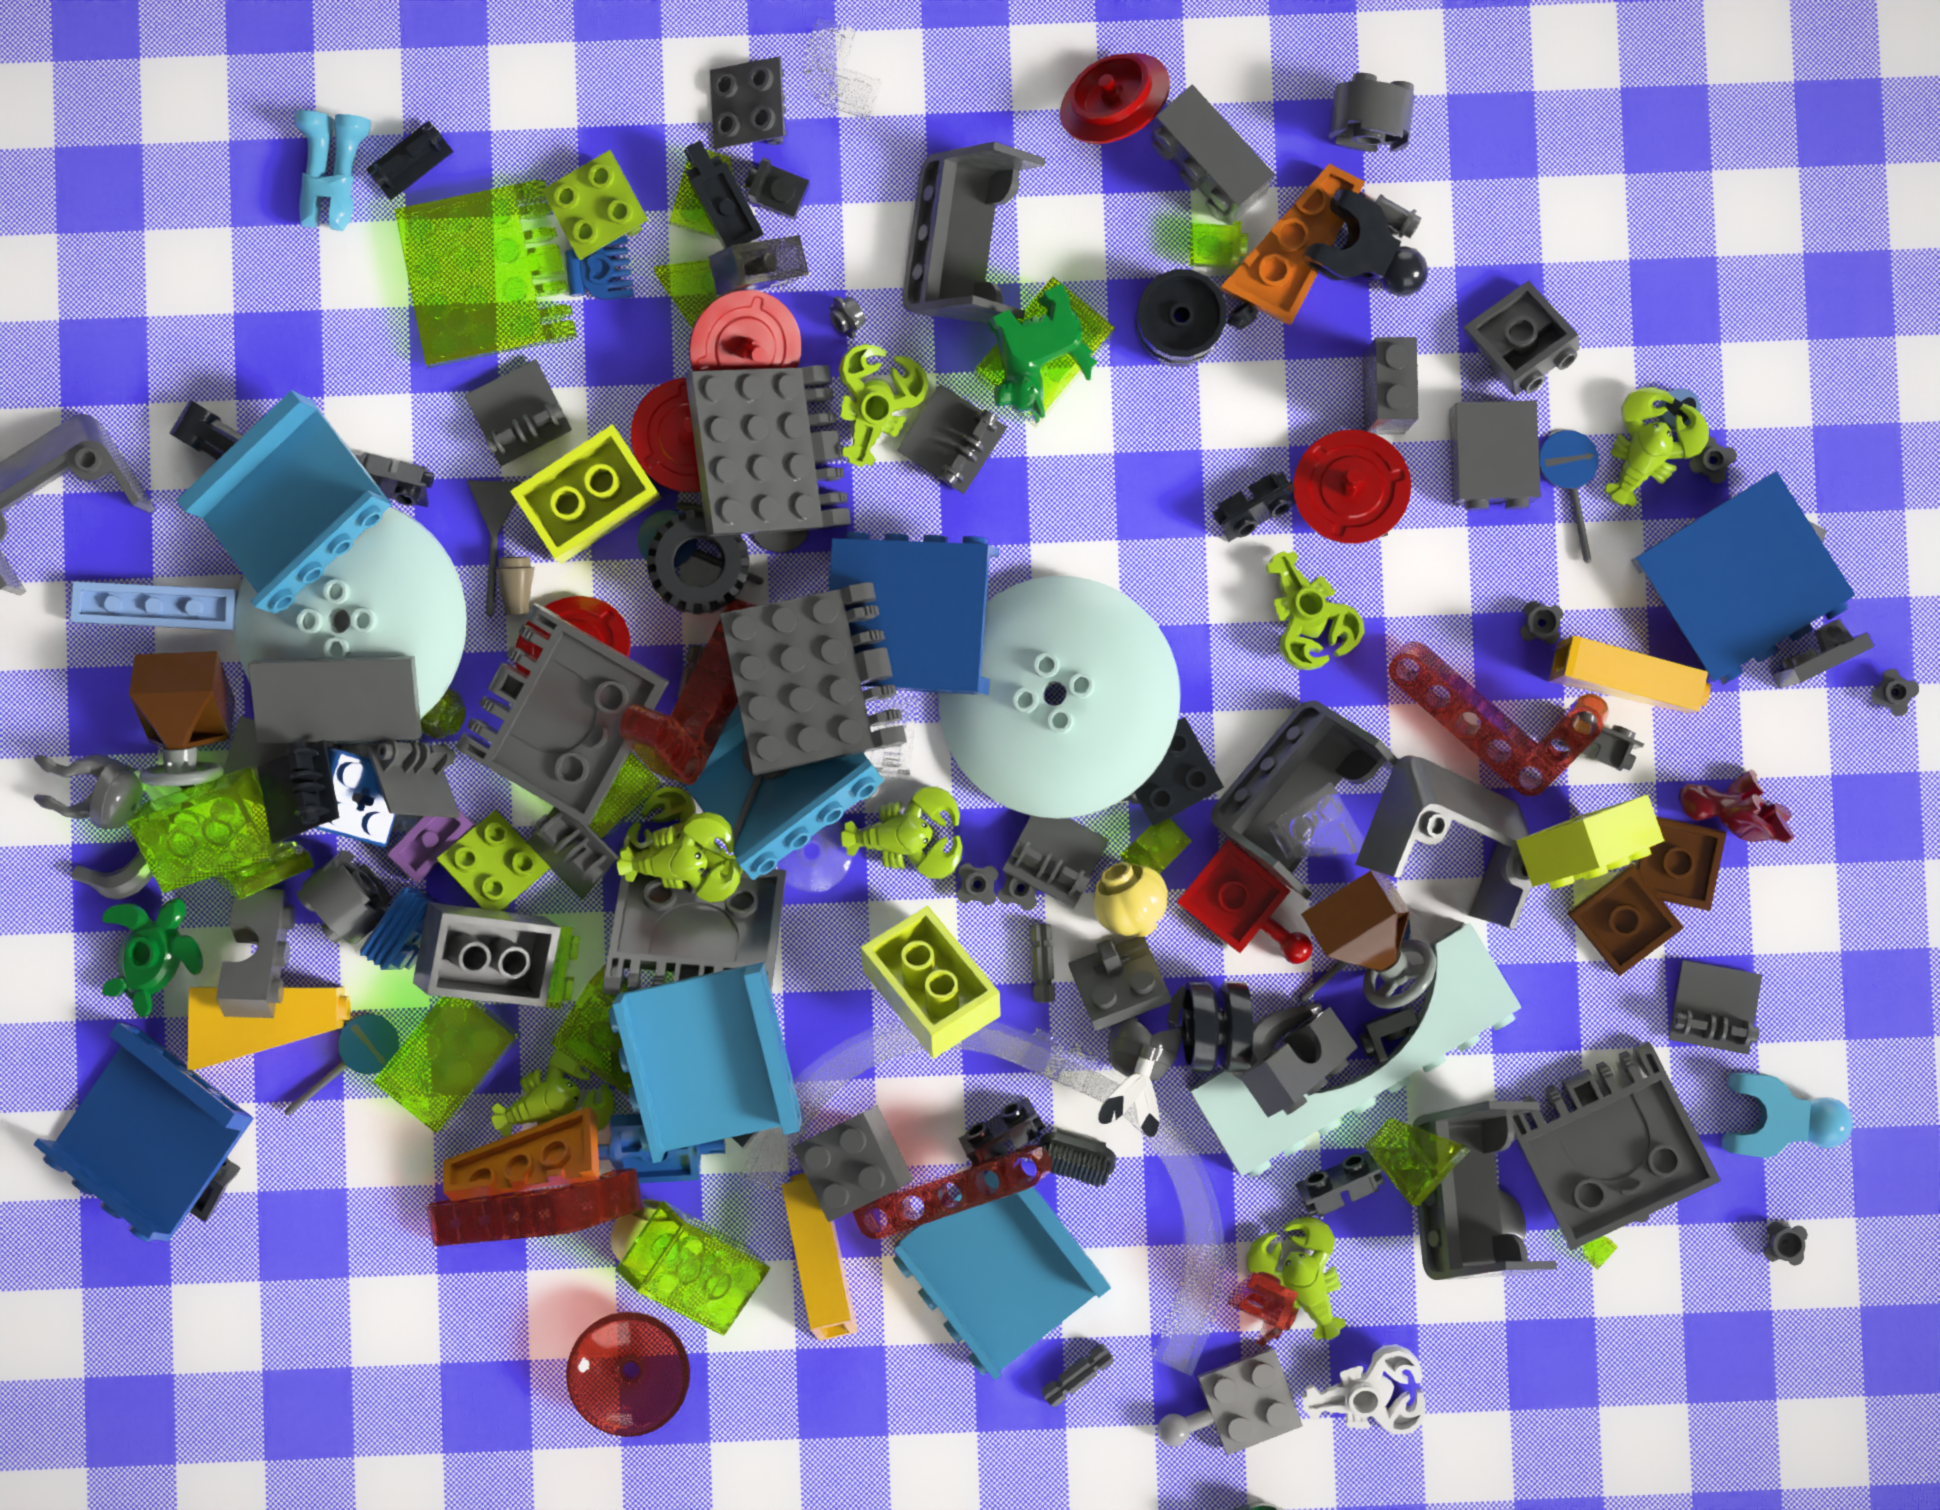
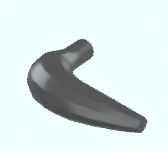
(117, 883)
(1276, 1024)

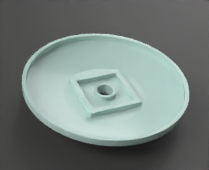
(398, 600)
(1115, 709)

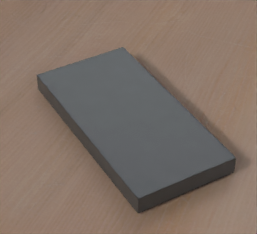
(335, 699)

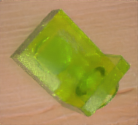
(1217, 245)
(1157, 846)

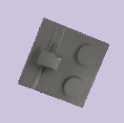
(1836, 647)
(1119, 981)

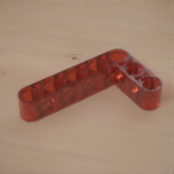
(1494, 723)
(684, 741)
(939, 1203)
(535, 1211)

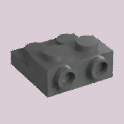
(1524, 339)

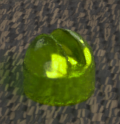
(1599, 1251)

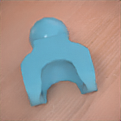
(1785, 1118)

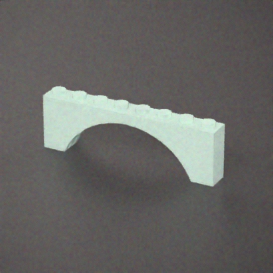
(1458, 1005)

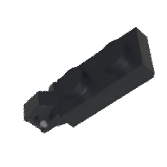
(721, 198)

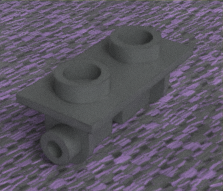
(1613, 744)

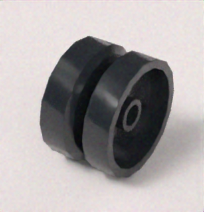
(1195, 299)
(1217, 1026)

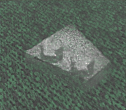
(1317, 827)

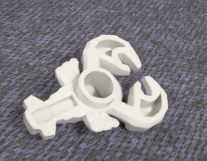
(1370, 1392)

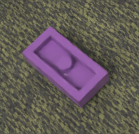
(426, 842)

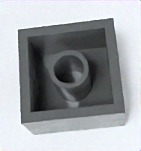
(853, 1163)

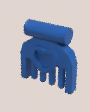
(596, 270)

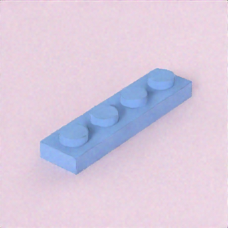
(153, 606)

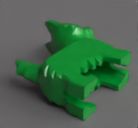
(1033, 344)

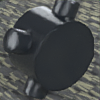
(1242, 316)

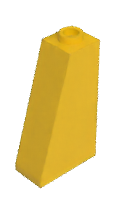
(1629, 675)
(301, 1015)
(818, 1262)

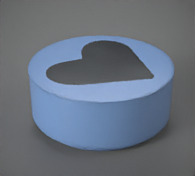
(1681, 396)

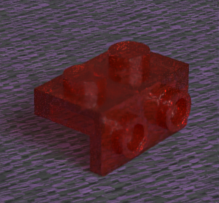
(1267, 1301)

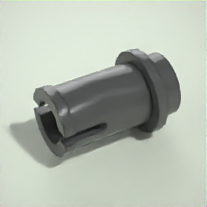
(1399, 218)

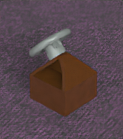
(181, 706)
(1367, 928)

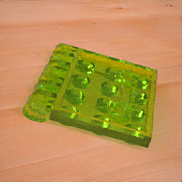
(477, 277)

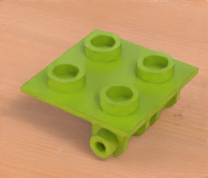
(595, 205)
(493, 863)

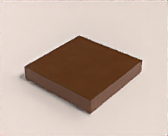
(1684, 864)
(1625, 919)

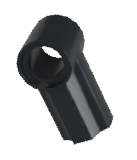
(204, 431)

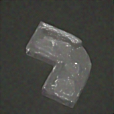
(830, 79)

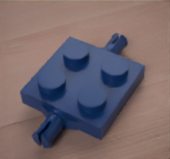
(627, 1152)

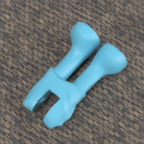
(318, 129)

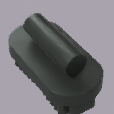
(1079, 1157)

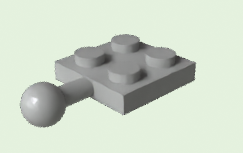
(1244, 1402)

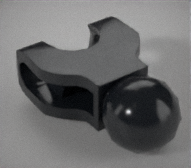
(1368, 249)

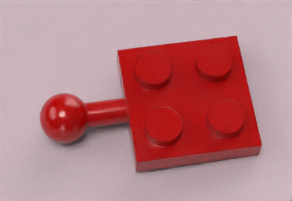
(1237, 900)

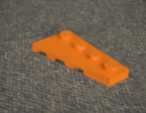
(1274, 272)
(535, 1158)

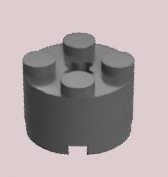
(1372, 113)
(345, 898)

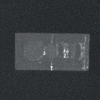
(897, 759)

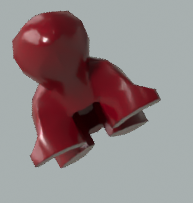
(1739, 809)

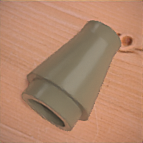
(515, 583)

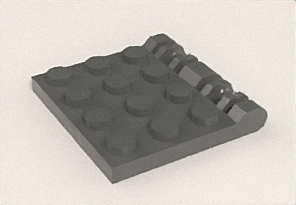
(760, 451)
(805, 683)
(564, 716)
(690, 936)
(1614, 1152)

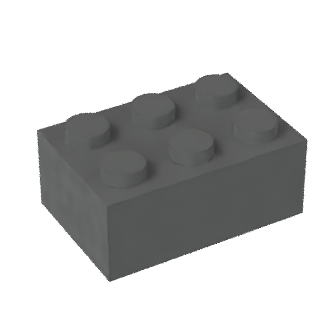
(1210, 155)
(486, 955)

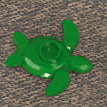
(150, 952)

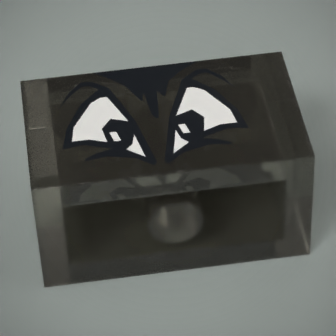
(758, 265)

